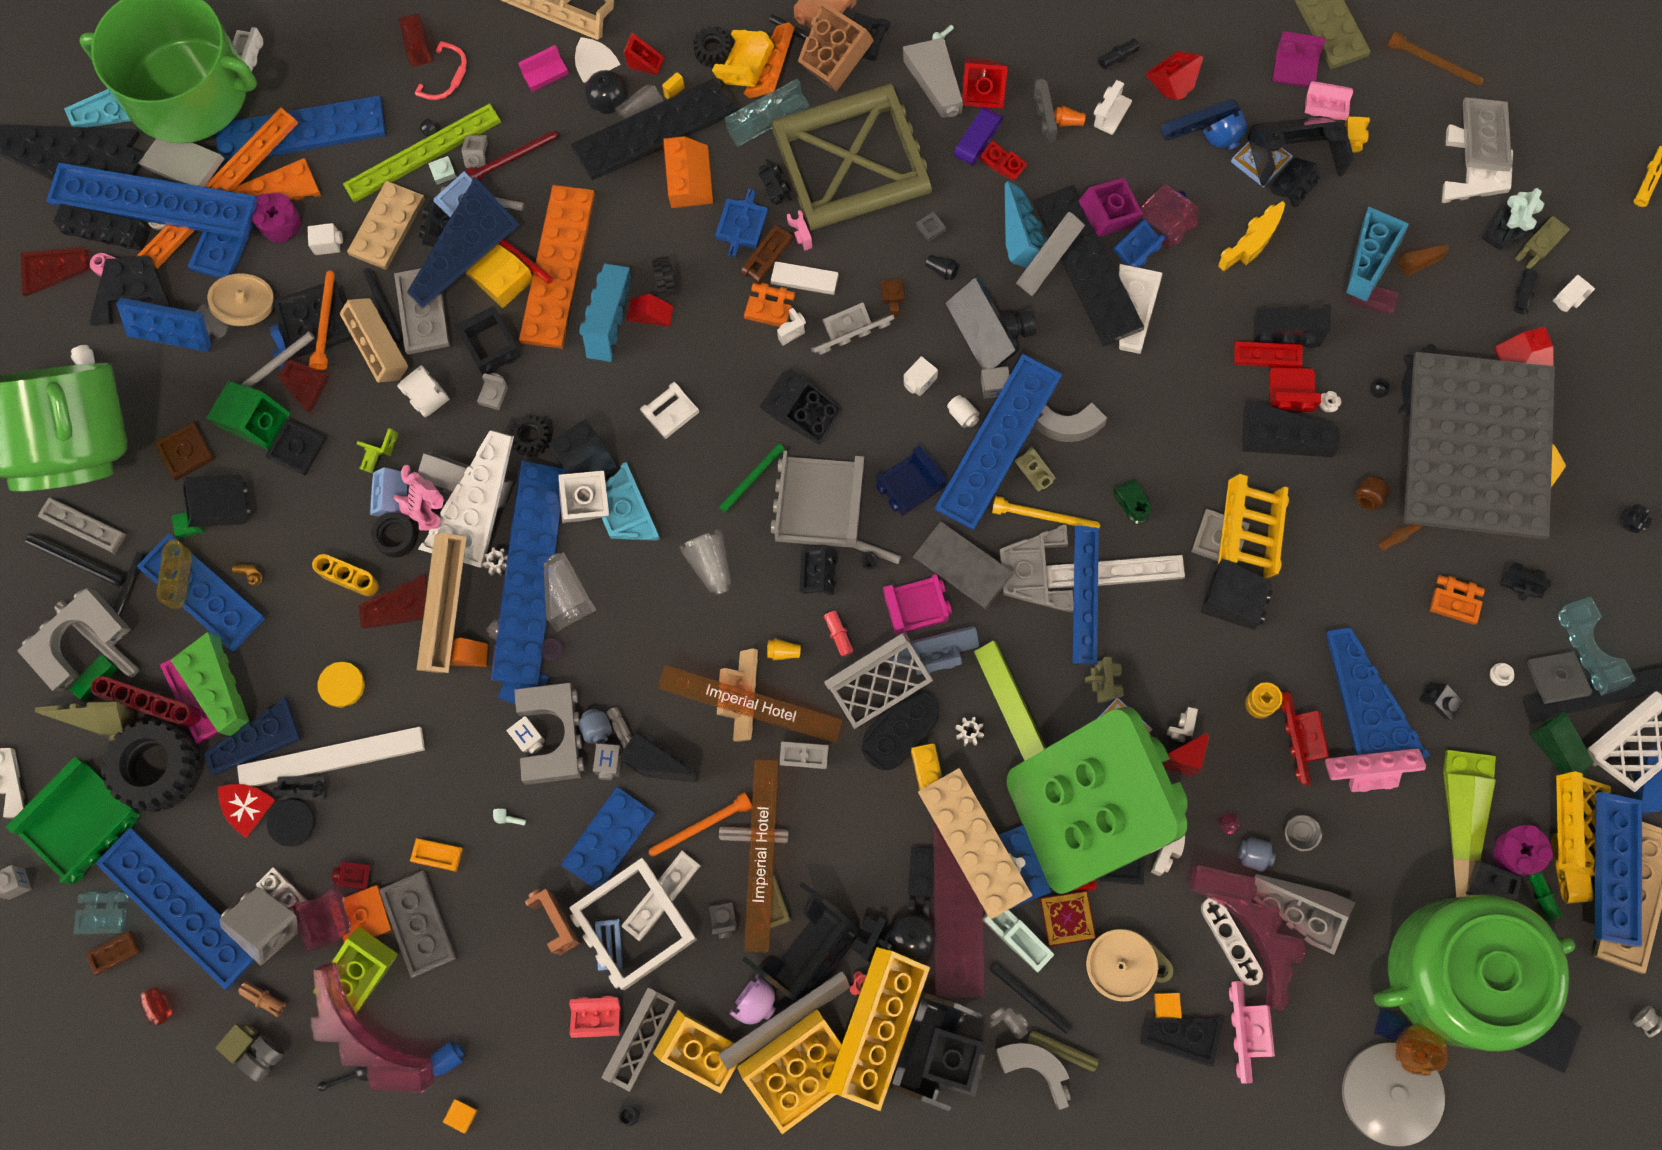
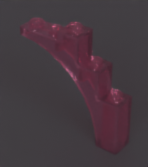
(1261, 921)
(358, 1046)

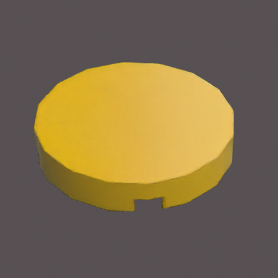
(341, 684)

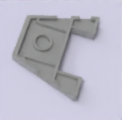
(1029, 571)

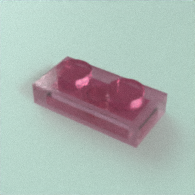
(1380, 300)

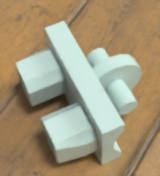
(1523, 207)

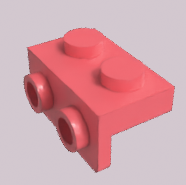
(595, 1017)

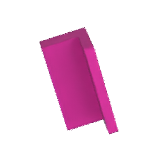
(543, 68)

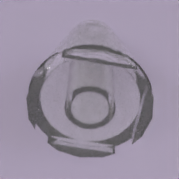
(709, 561)

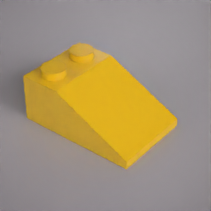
(501, 275)
(695, 1051)

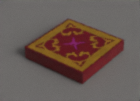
(1067, 918)

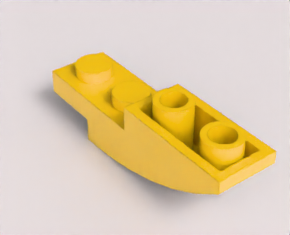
(1256, 238)

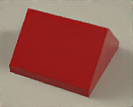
(1189, 757)

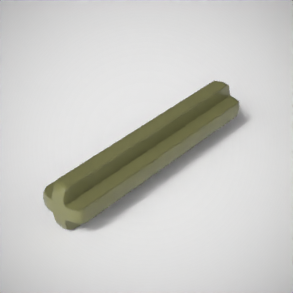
(1063, 1051)

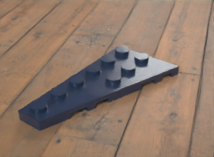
(468, 236)

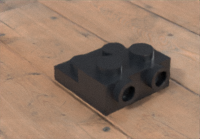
(435, 223)

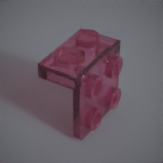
(1170, 214)
(322, 920)

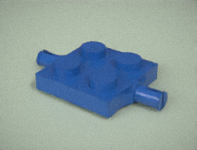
(741, 223)

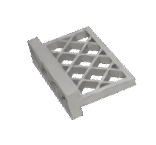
(869, 662)

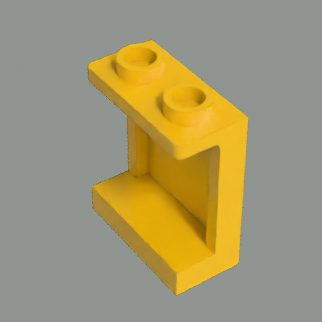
(745, 59)

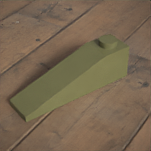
(96, 717)

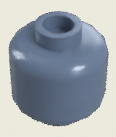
(595, 727)
(1256, 854)

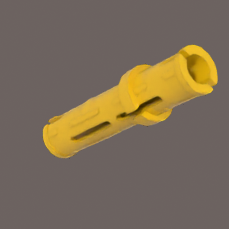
(1650, 180)

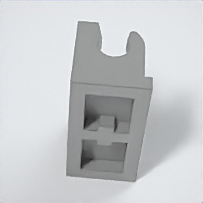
(804, 754)

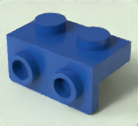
(1138, 245)

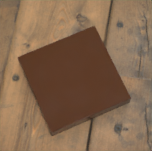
(184, 451)

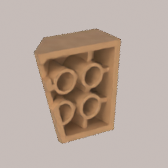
(833, 46)

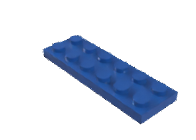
(209, 599)
(1618, 870)

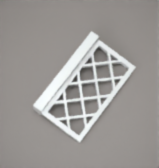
(1624, 732)

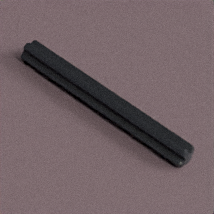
(74, 560)

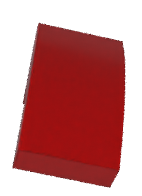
(1005, 163)

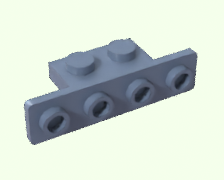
(940, 650)

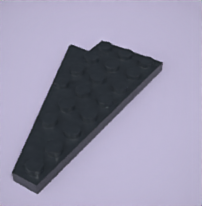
(46, 146)

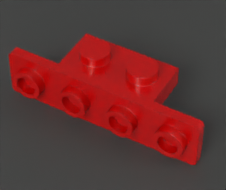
(1307, 738)

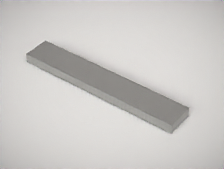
(784, 1020)

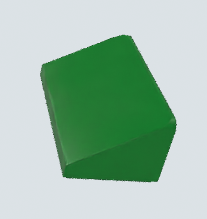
(100, 667)

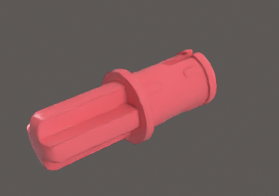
(838, 633)

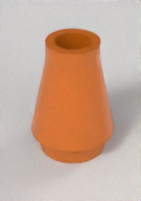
(1068, 117)

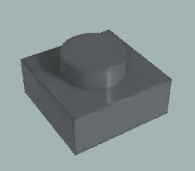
(931, 226)

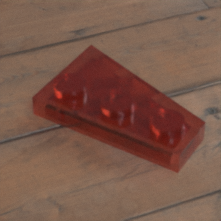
(50, 267)
(396, 606)

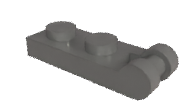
(1045, 109)

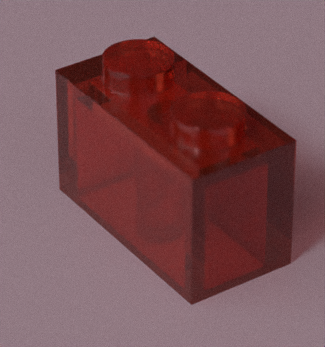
(415, 39)

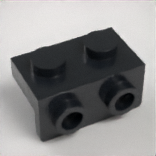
(1296, 181)

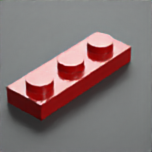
(1267, 354)

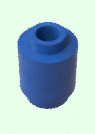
(447, 1058)

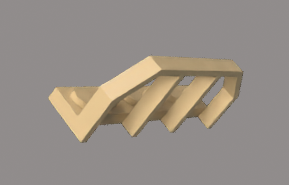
(567, 15)

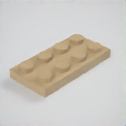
(386, 225)

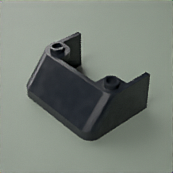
(1272, 136)
(814, 951)
(910, 1065)

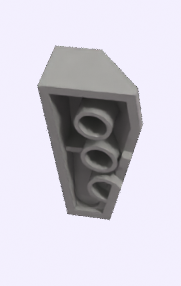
(1311, 911)

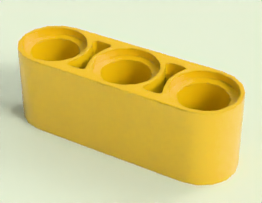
(338, 568)
(1573, 885)

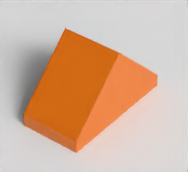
(469, 653)

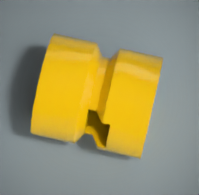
(1263, 700)

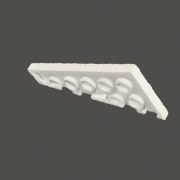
(476, 499)

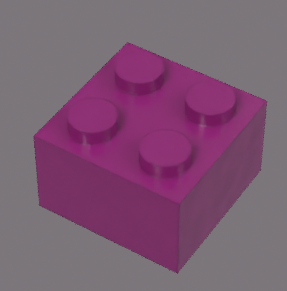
(1110, 207)

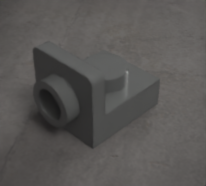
(723, 920)

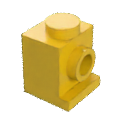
(1357, 132)

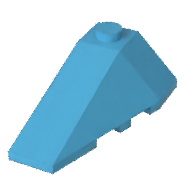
(1022, 228)

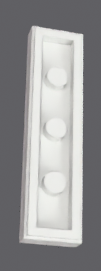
(650, 909)

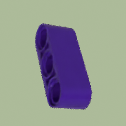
(978, 136)

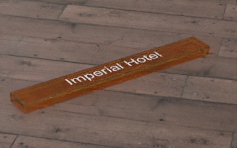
(749, 704)
(761, 856)

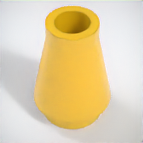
(780, 650)

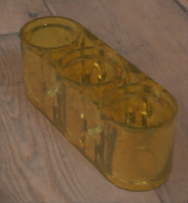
(168, 566)

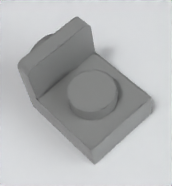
(474, 150)
(492, 391)

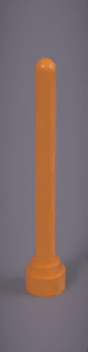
(318, 359)
(740, 804)

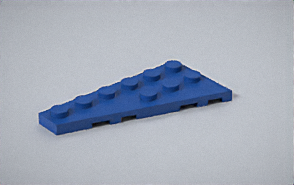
(1369, 707)

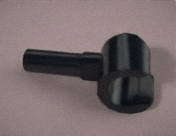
(1631, 775)

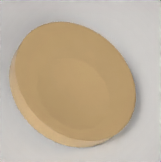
(240, 299)
(1122, 964)

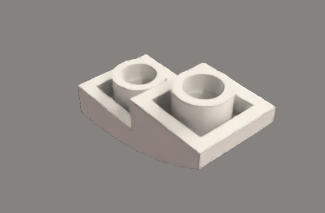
(280, 889)

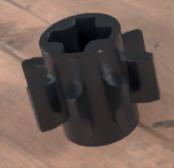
(1636, 518)

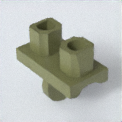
(1035, 469)
(1102, 680)

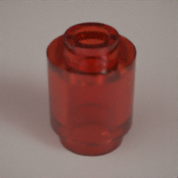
(155, 1006)

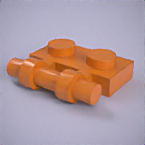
(769, 311)
(1455, 605)

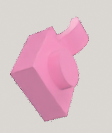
(802, 234)

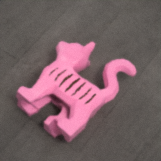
(420, 501)

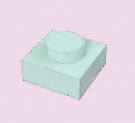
(442, 170)

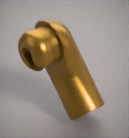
(250, 570)

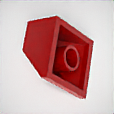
(1176, 74)
(984, 83)
(1527, 347)

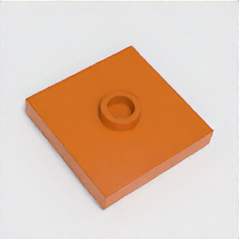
(368, 912)

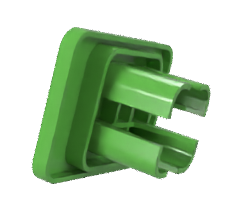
(1098, 800)

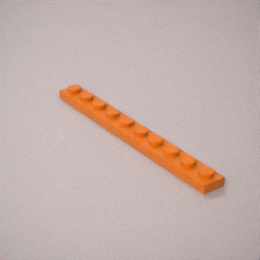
(226, 179)

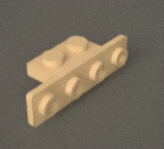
(745, 679)

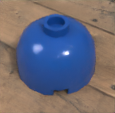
(1227, 131)

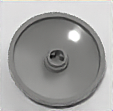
(1390, 1101)

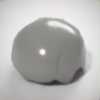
(1303, 833)

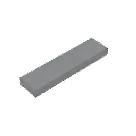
(1050, 254)
(82, 525)

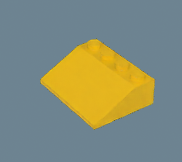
(793, 1071)

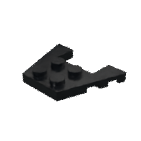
(129, 279)

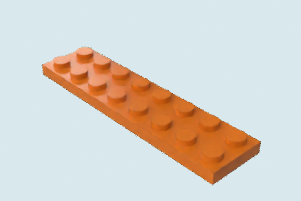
(561, 257)

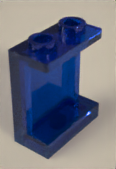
(911, 482)

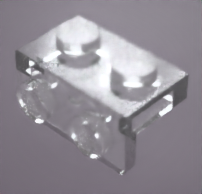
(1015, 1023)

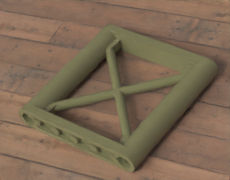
(875, 101)

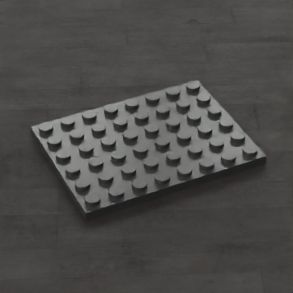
(1480, 445)

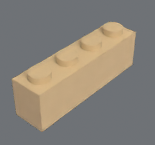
(373, 340)

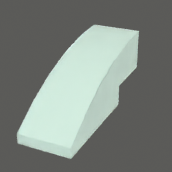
(1020, 939)

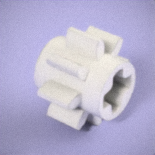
(491, 561)
(966, 724)

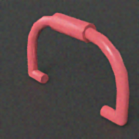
(457, 78)

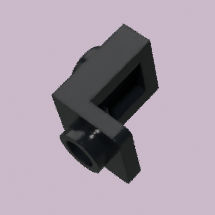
(1442, 699)

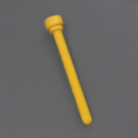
(1002, 506)

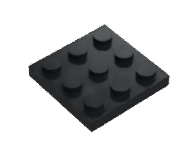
(301, 313)

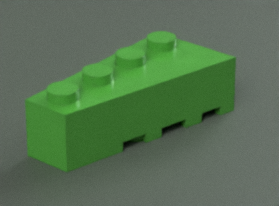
(210, 681)

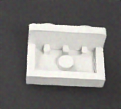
(248, 45)
(1112, 109)

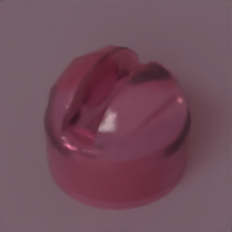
(1229, 823)

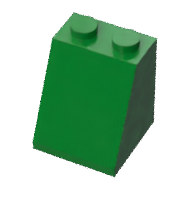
(248, 414)

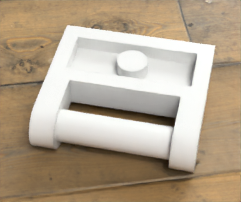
(674, 415)

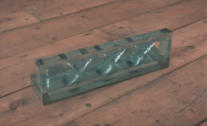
(751, 124)

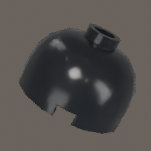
(605, 91)
(912, 935)

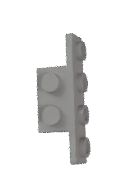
(847, 324)

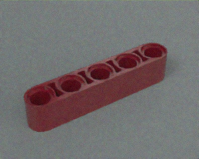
(136, 700)

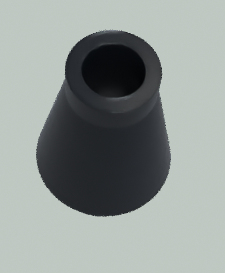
(943, 267)

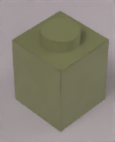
(237, 1042)

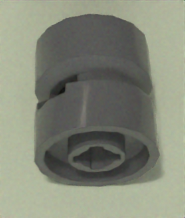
(258, 1061)

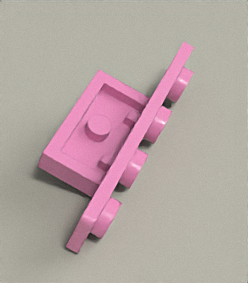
(1375, 769)
(1252, 1031)

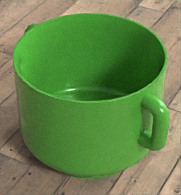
(170, 67)
(59, 426)
(1478, 972)

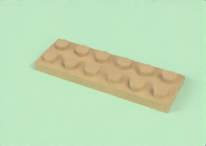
(975, 843)
(1638, 957)

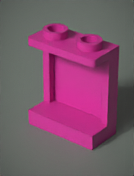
(917, 605)

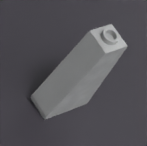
(935, 75)

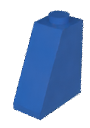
(1651, 791)

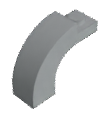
(1072, 427)
(1032, 1056)

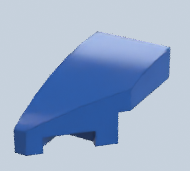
(277, 335)

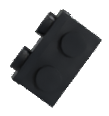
(818, 570)

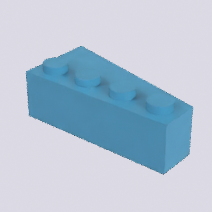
(1375, 248)
(605, 312)

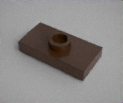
(113, 953)

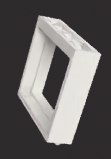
(603, 956)

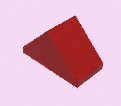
(642, 56)
(650, 310)

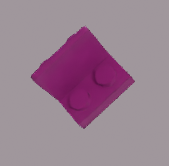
(1297, 59)

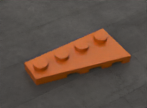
(770, 74)
(291, 180)

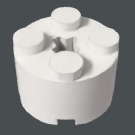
(423, 391)

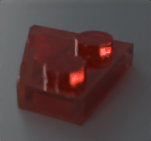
(303, 383)

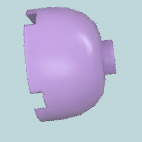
(755, 1002)

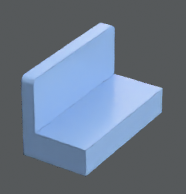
(385, 485)

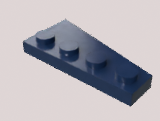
(265, 734)

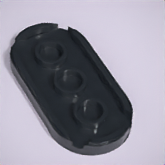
(899, 730)

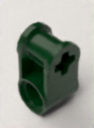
(1131, 498)

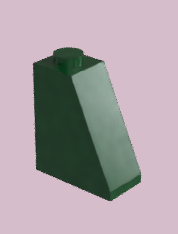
(1563, 745)

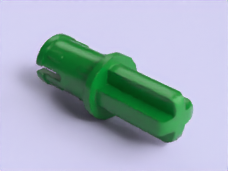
(1545, 896)

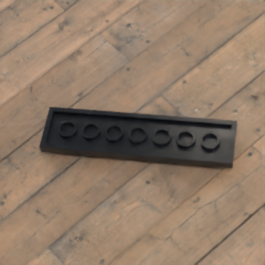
(646, 130)
(1091, 270)

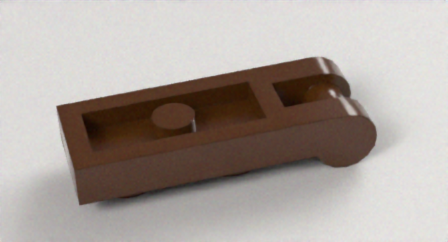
(767, 253)

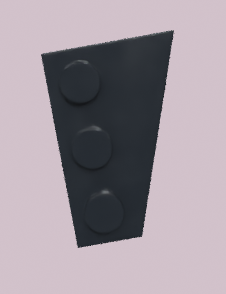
(1186, 1038)

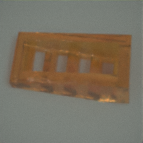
(1418, 260)

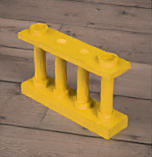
(1233, 530)

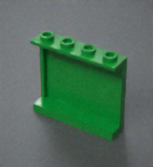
(73, 821)

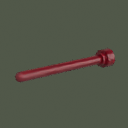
(479, 172)

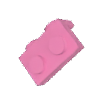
(1328, 100)

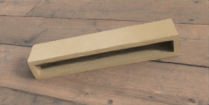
(441, 603)

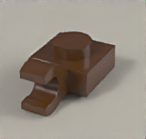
(893, 294)

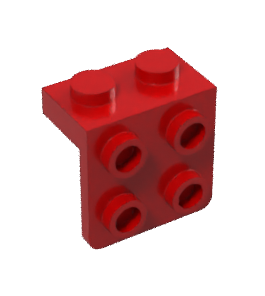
(1293, 389)

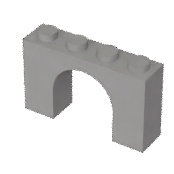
(43, 648)
(565, 760)

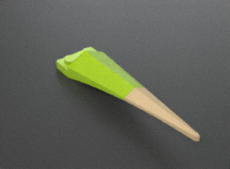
(1469, 796)

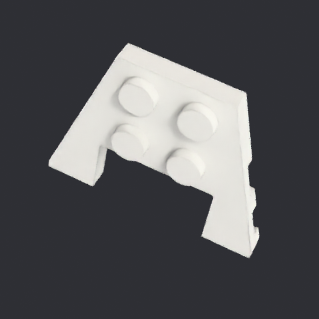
(1478, 180)
(10, 783)

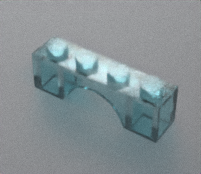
(1607, 672)

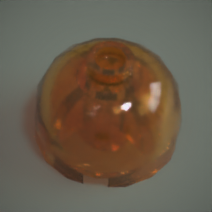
(1421, 1050)

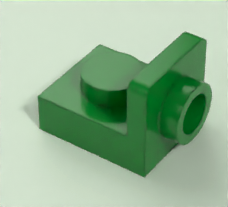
(181, 526)

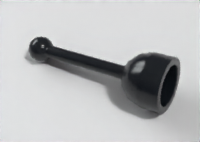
(361, 1074)

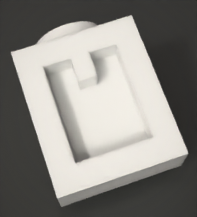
(791, 330)
(1187, 722)

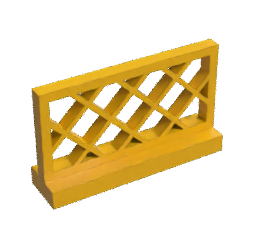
(1571, 821)

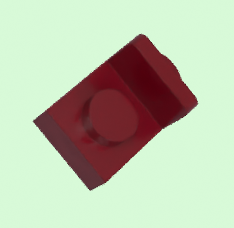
(350, 875)

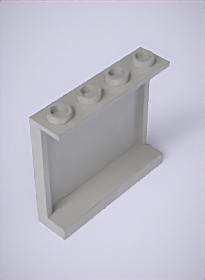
(818, 501)

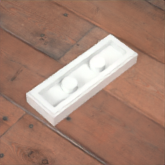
(804, 278)

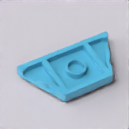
(627, 510)

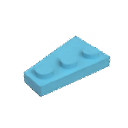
(96, 111)

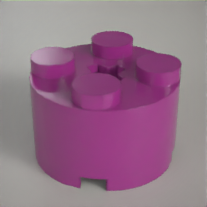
(276, 217)
(1535, 847)

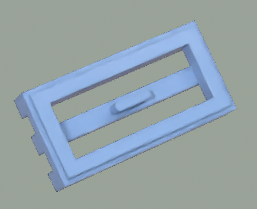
(617, 927)

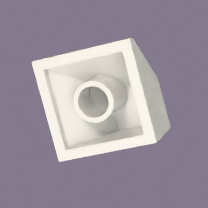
(583, 496)

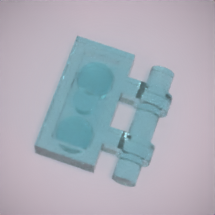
(100, 920)

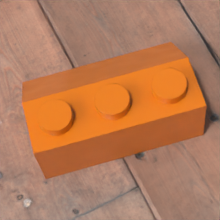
(687, 172)

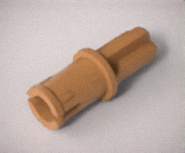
(262, 998)

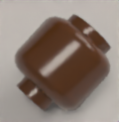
(1372, 493)

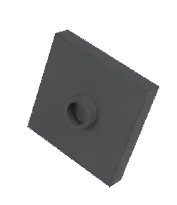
(1559, 677)

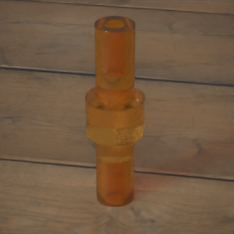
(1399, 536)

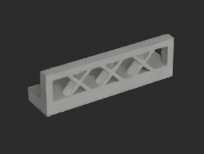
(630, 1036)

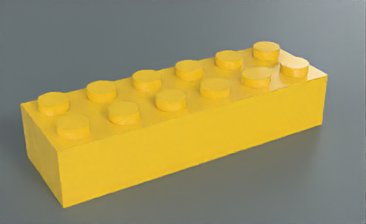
(878, 1028)

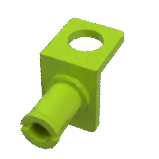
(372, 453)

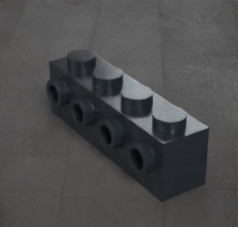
(101, 227)

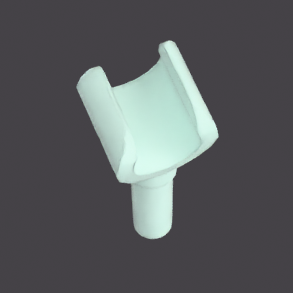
(936, 35)
(500, 817)

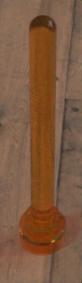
(1398, 42)

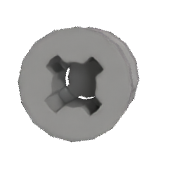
(1648, 1021)

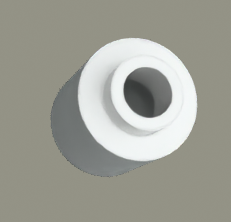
(963, 411)

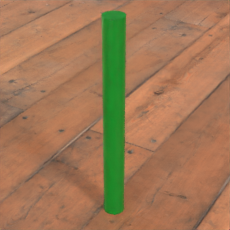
(751, 478)

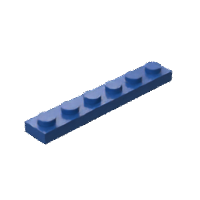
(1085, 595)

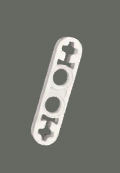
(1229, 942)

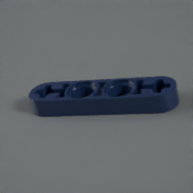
(1199, 119)

